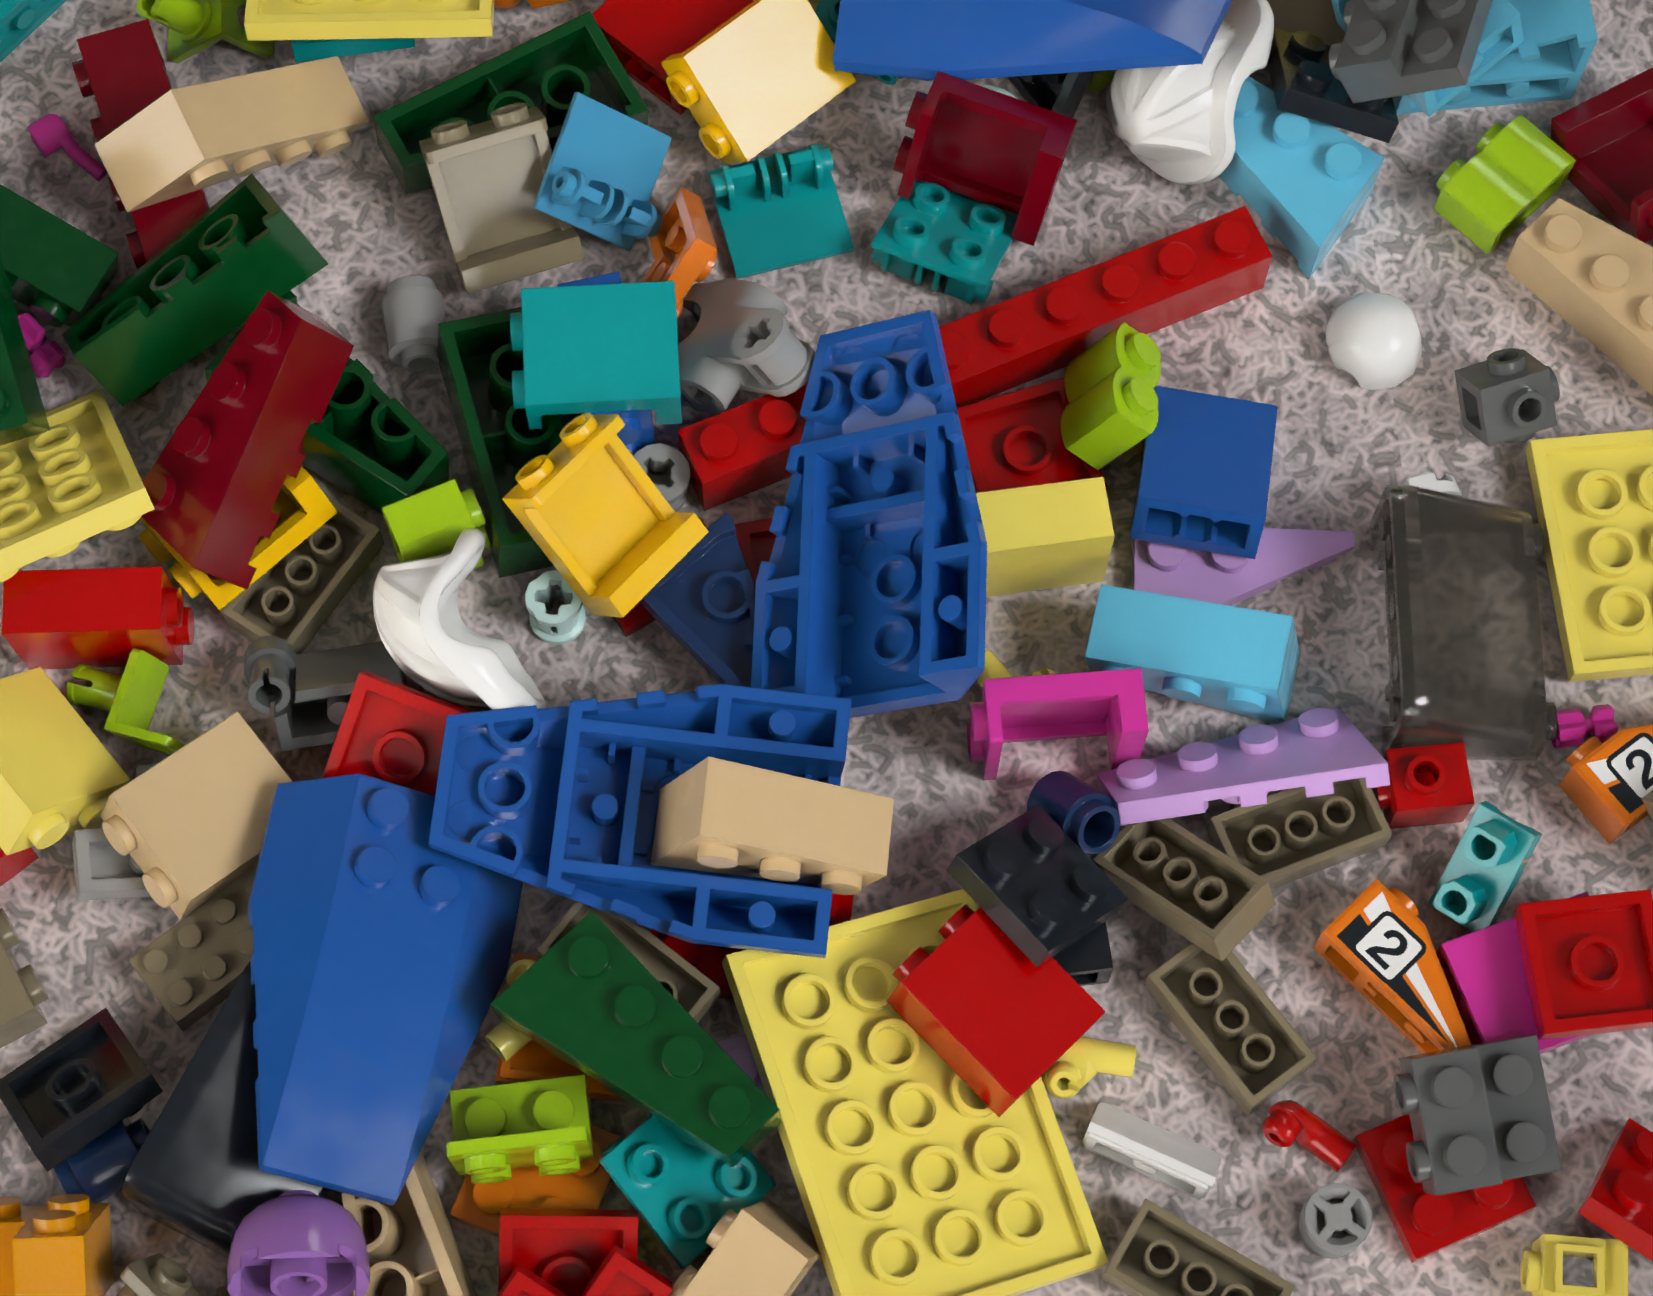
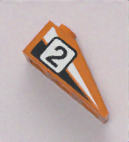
(1612, 780)
(1394, 965)

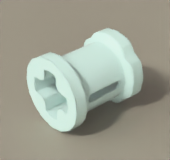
(570, 616)

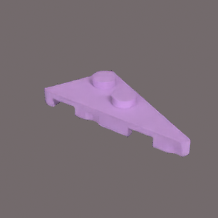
(1234, 578)

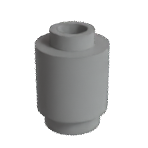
(411, 322)

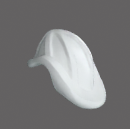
(1184, 114)
(430, 642)

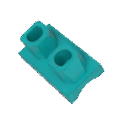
(1484, 868)

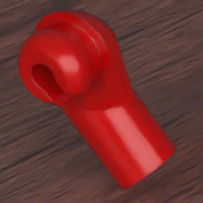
(1294, 1122)

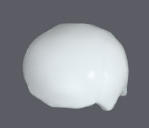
(1374, 340)

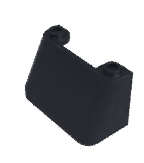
(202, 1153)

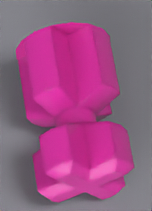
(43, 356)
(1573, 726)

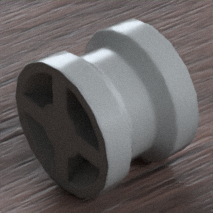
(673, 484)
(1343, 1210)

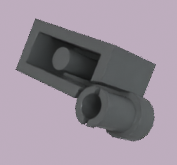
(310, 687)

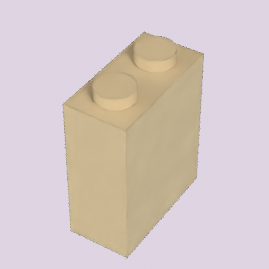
(197, 815)

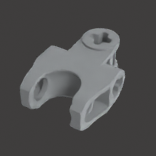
(739, 346)

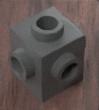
(1507, 397)

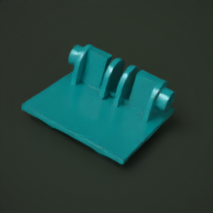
(780, 210)
(946, 236)
(680, 1186)

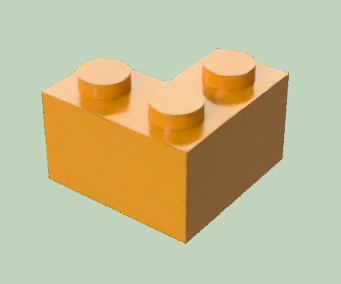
(55, 1247)

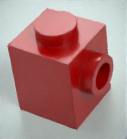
(1426, 786)

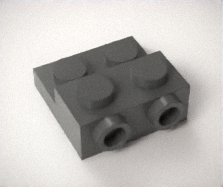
(1407, 46)
(1477, 1115)

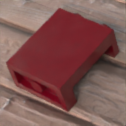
(985, 149)
(1614, 152)

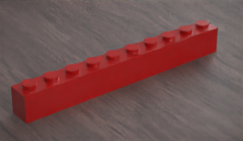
(1009, 342)

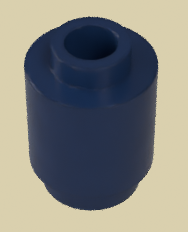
(1078, 809)
(104, 1161)

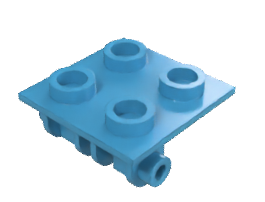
(604, 174)

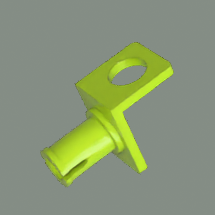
(199, 24)
(127, 698)

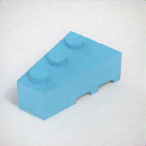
(1542, 68)
(1297, 174)
(1198, 650)

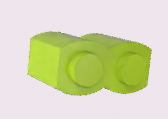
(1502, 183)
(1111, 396)
(432, 521)

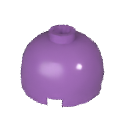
(298, 1249)

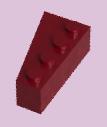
(126, 76)
(244, 438)

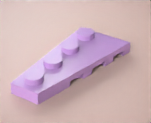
(1243, 768)

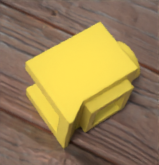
(1544, 1266)

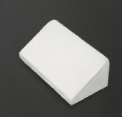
(1152, 1151)

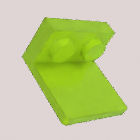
(520, 1128)

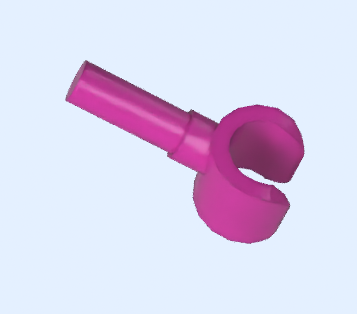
(52, 134)

